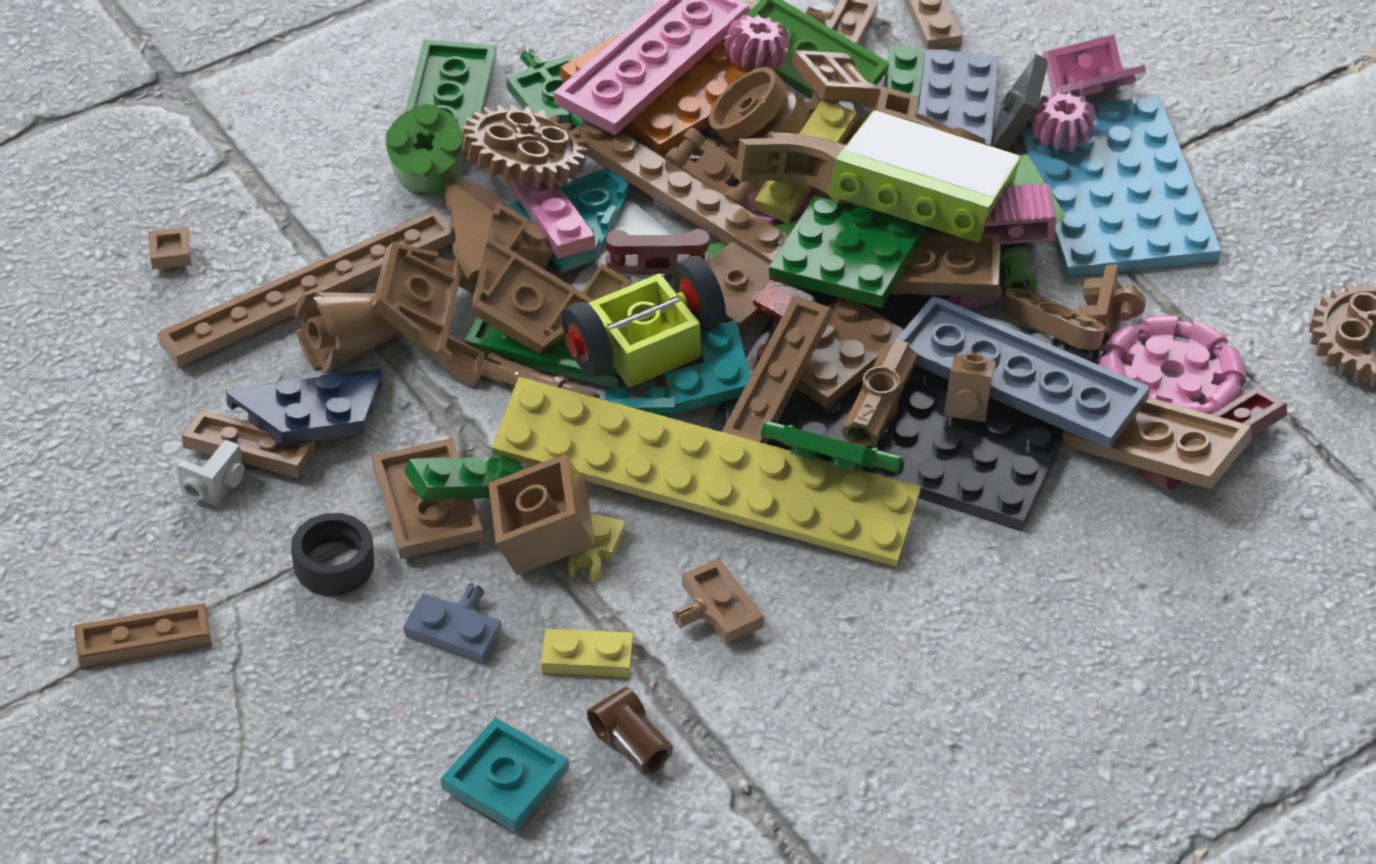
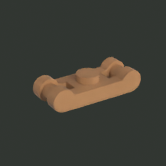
(712, 168)

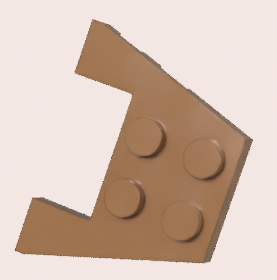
(521, 295)
(419, 297)

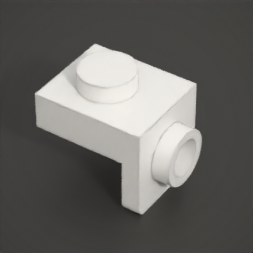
(215, 478)

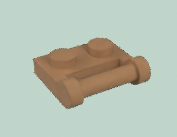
(835, 77)

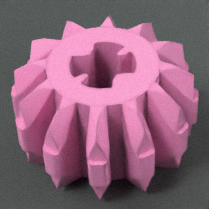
(756, 43)
(1063, 121)

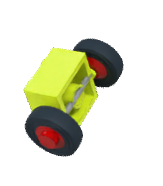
(647, 324)

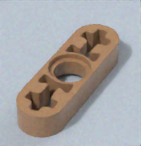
(1053, 318)

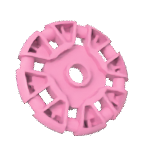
(1188, 360)

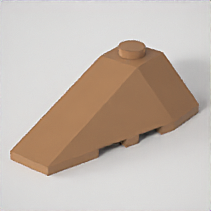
(472, 214)

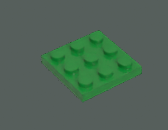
(847, 251)

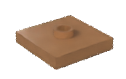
(740, 278)

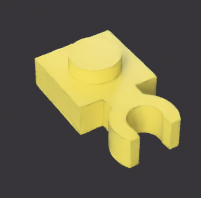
(608, 536)

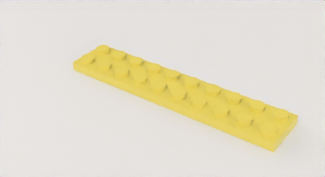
(709, 471)

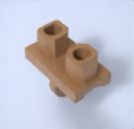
(1111, 301)

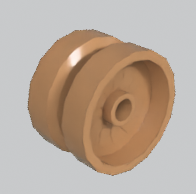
(755, 107)

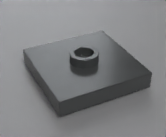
(1020, 103)

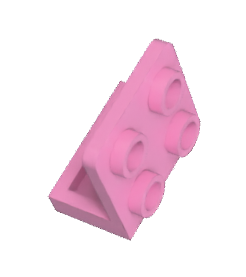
(1088, 67)

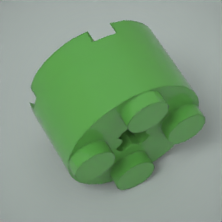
(426, 149)

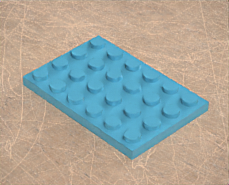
(1125, 194)

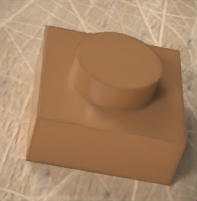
(169, 248)

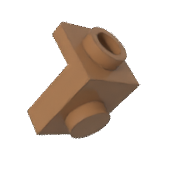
(969, 387)

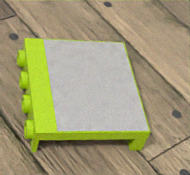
(923, 175)

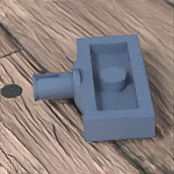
(454, 625)

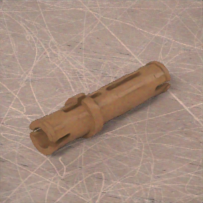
(507, 373)

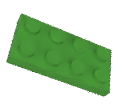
(811, 35)

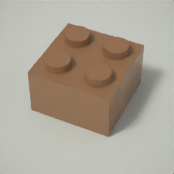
(541, 514)

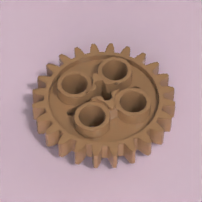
(524, 146)
(1344, 328)

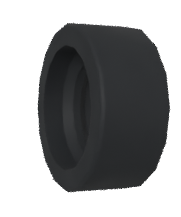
(335, 578)

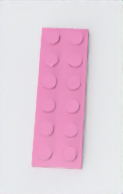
(646, 60)

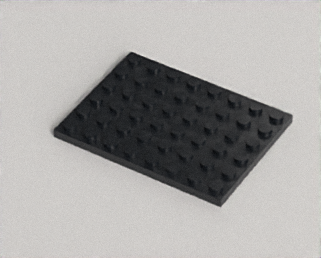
(960, 463)

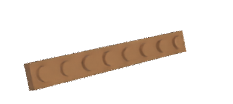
(682, 192)
(279, 298)

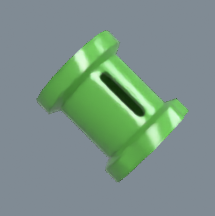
(1018, 269)

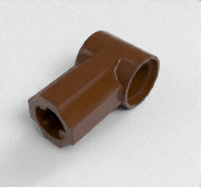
(625, 723)

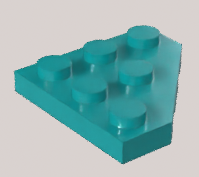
(599, 202)

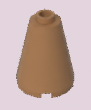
(339, 328)

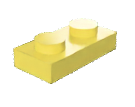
(587, 653)

